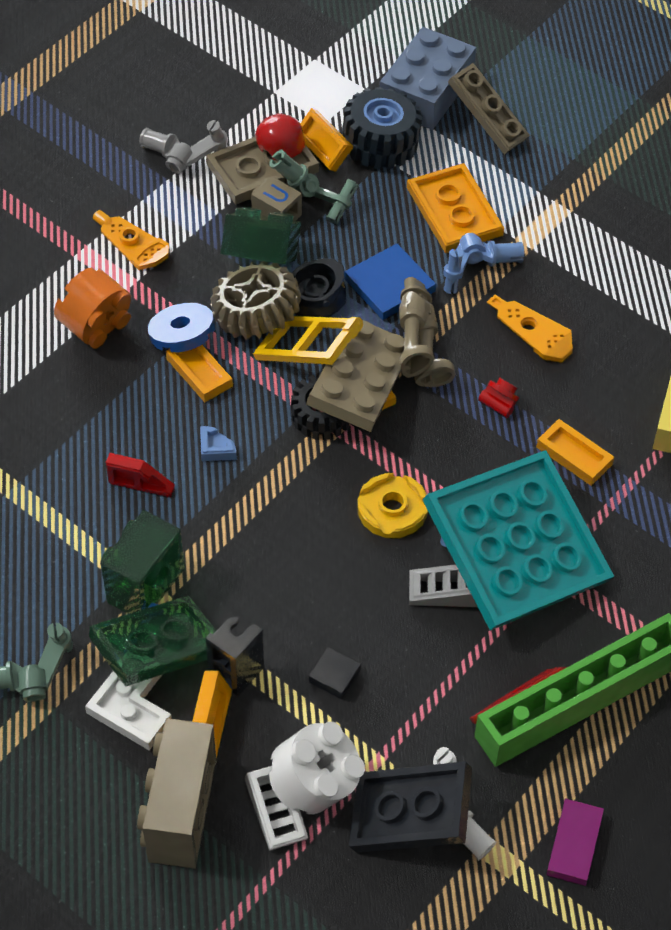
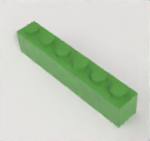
(575, 692)

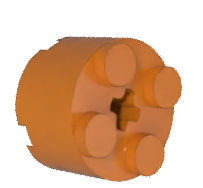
(93, 306)

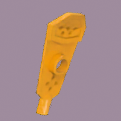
(141, 250)
(547, 338)

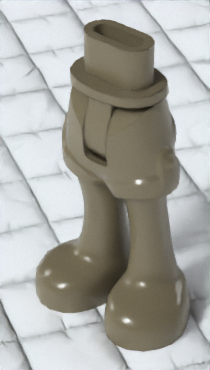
(420, 327)

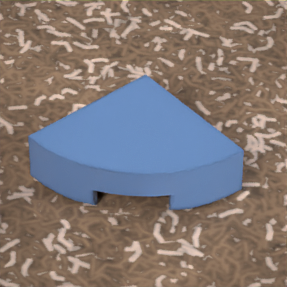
(216, 445)

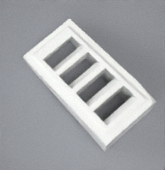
(254, 781)

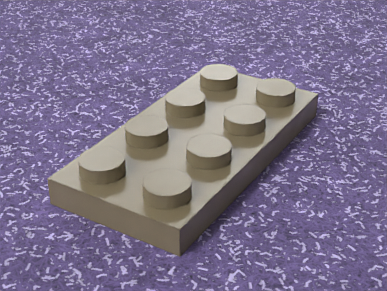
(360, 377)

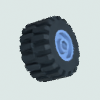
(382, 127)

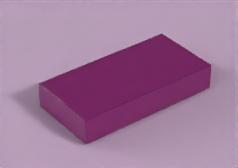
(575, 842)

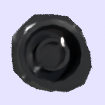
(320, 287)

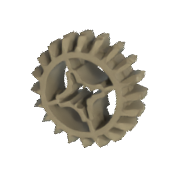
(255, 300)

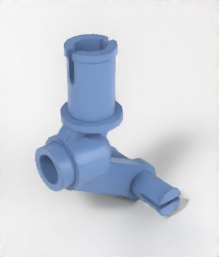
(472, 251)

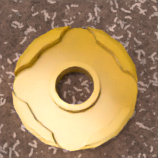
(390, 522)

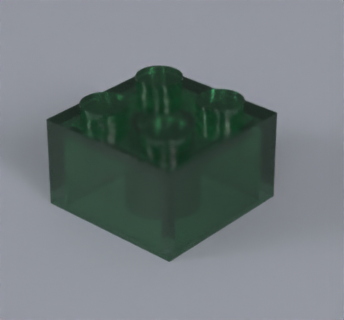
(261, 237)
(142, 563)

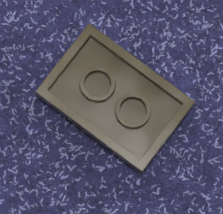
(245, 167)

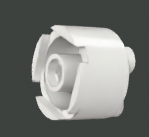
(315, 768)

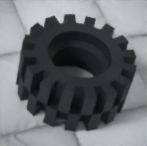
(311, 420)

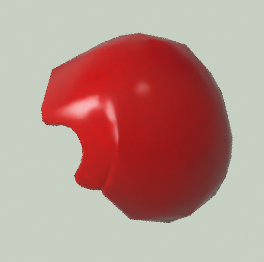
(280, 133)

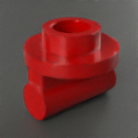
(500, 397)

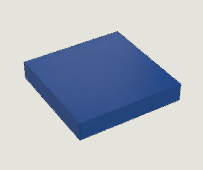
(382, 279)

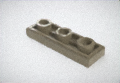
(488, 108)

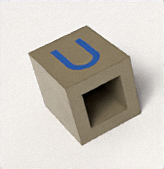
(277, 197)

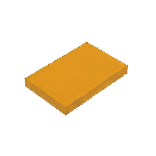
(454, 206)

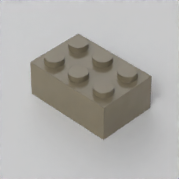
(178, 793)

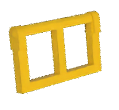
(349, 326)

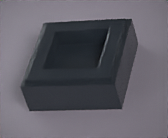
(334, 673)

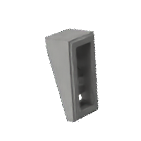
(447, 597)

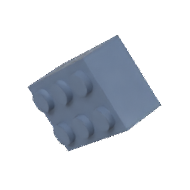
(425, 71)

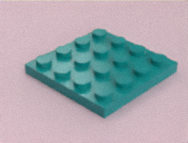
(517, 539)

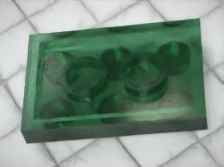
(153, 640)

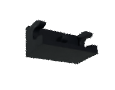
(236, 657)

